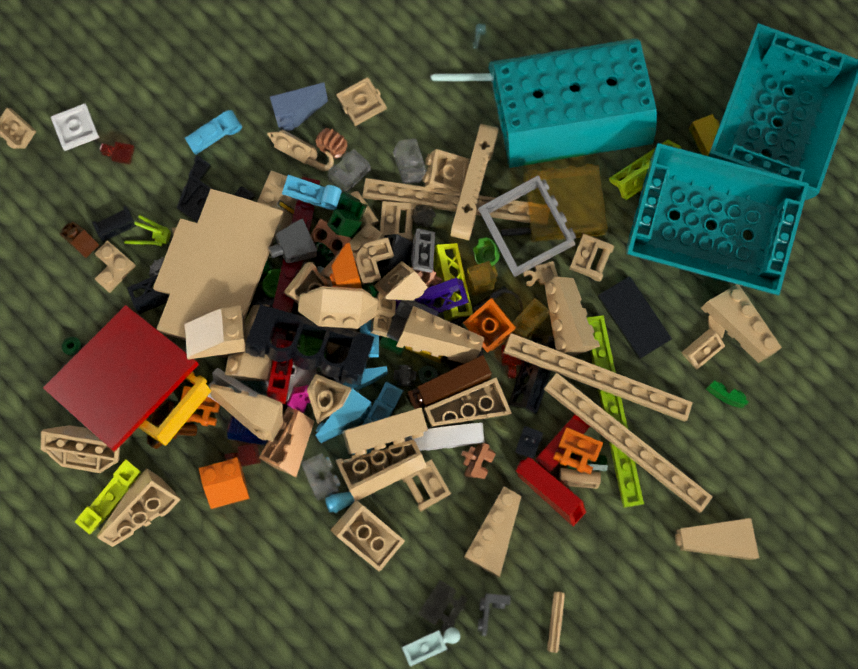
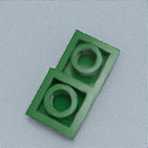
(734, 398)

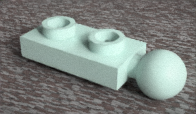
(430, 645)

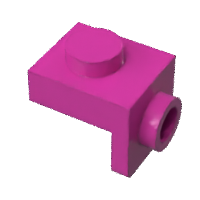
(299, 398)

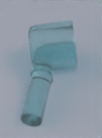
(480, 30)

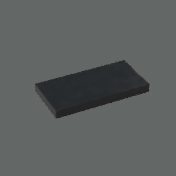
(634, 317)

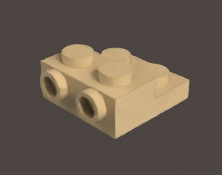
(445, 171)

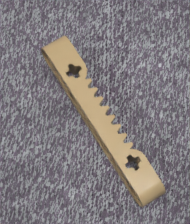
(466, 209)

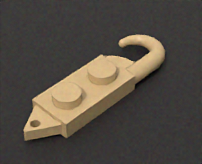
(299, 149)

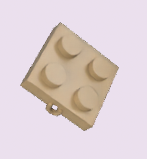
(361, 101)

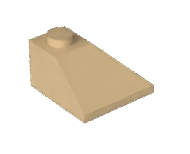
(401, 284)

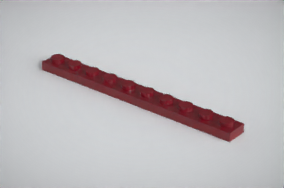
(289, 270)

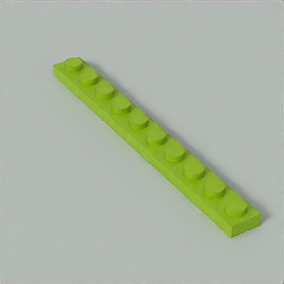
(624, 466)

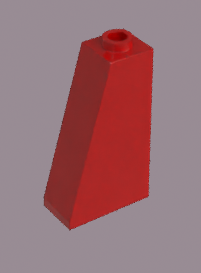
(551, 491)

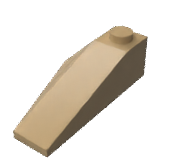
(243, 365)
(258, 414)
(142, 503)

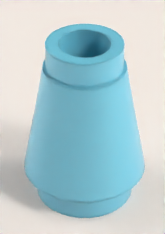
(338, 501)

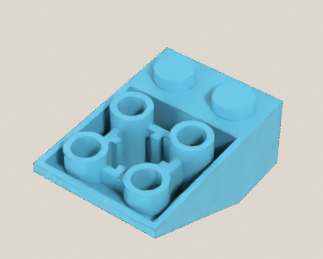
(347, 417)

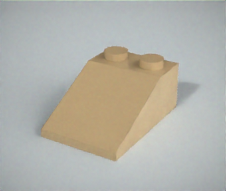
(216, 333)
(367, 535)

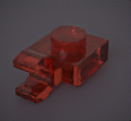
(119, 153)
(511, 361)
(247, 455)

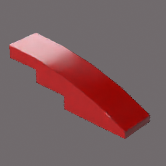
(546, 457)

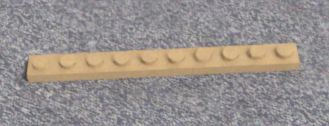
(438, 199)
(598, 377)
(628, 443)

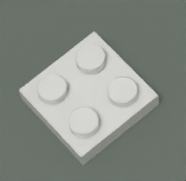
(74, 127)

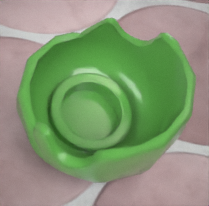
(486, 251)
(270, 282)

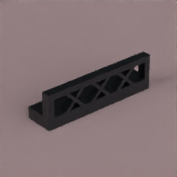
(150, 298)
(534, 388)

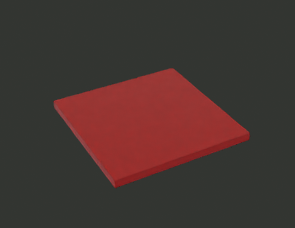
(120, 377)

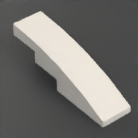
(450, 437)

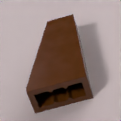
(454, 382)

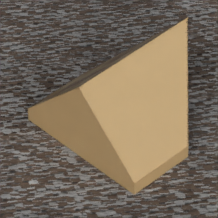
(326, 396)

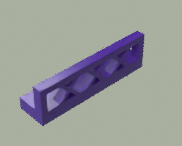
(440, 290)

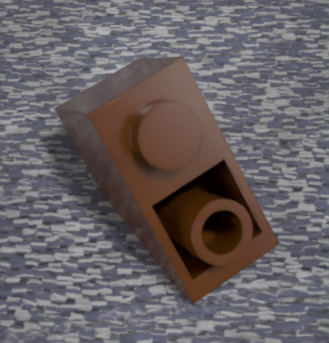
(79, 239)

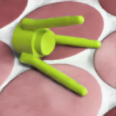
(160, 233)

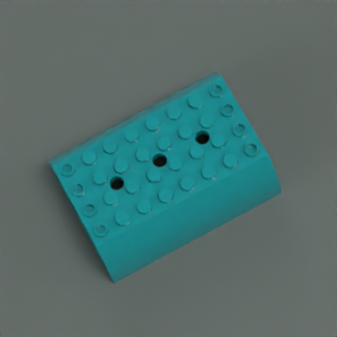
(810, 118)
(570, 122)
(735, 200)

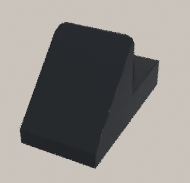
(529, 442)

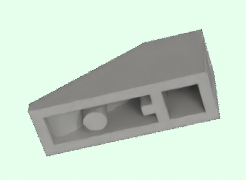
(423, 250)

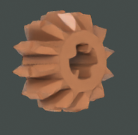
(332, 142)

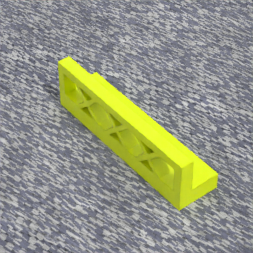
(633, 178)
(441, 268)

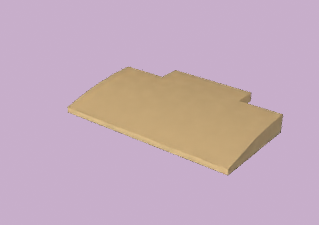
(215, 260)

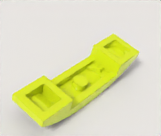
(109, 498)

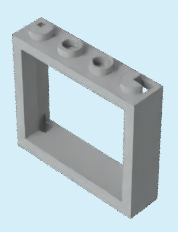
(512, 195)

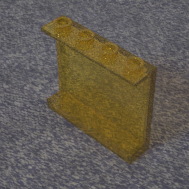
(578, 197)

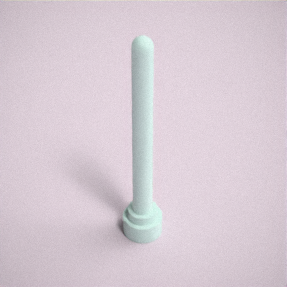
(461, 77)

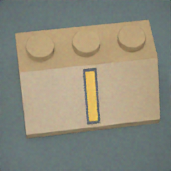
(273, 197)

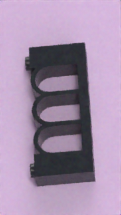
(268, 318)

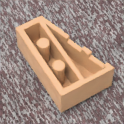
(289, 443)

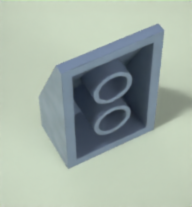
(298, 105)

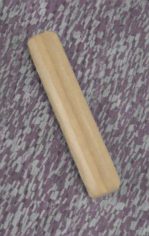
(556, 622)

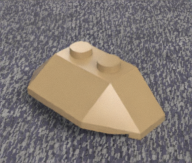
(338, 306)
(77, 449)

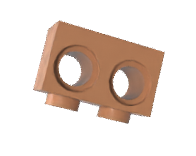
(331, 239)

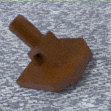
(157, 419)

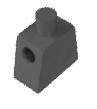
(294, 243)

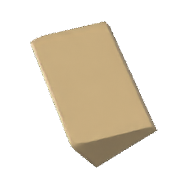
(703, 348)

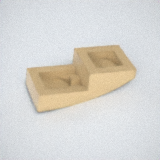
(385, 311)

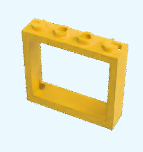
(181, 412)

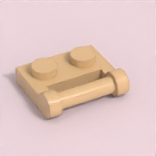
(391, 219)
(585, 255)
(432, 483)

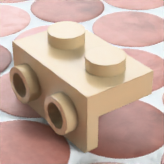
(15, 129)

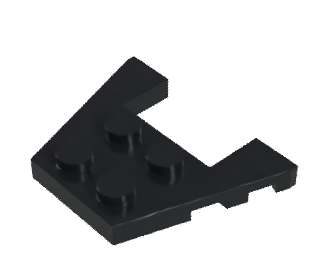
(196, 192)

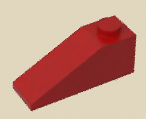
(280, 376)

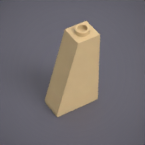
(722, 539)

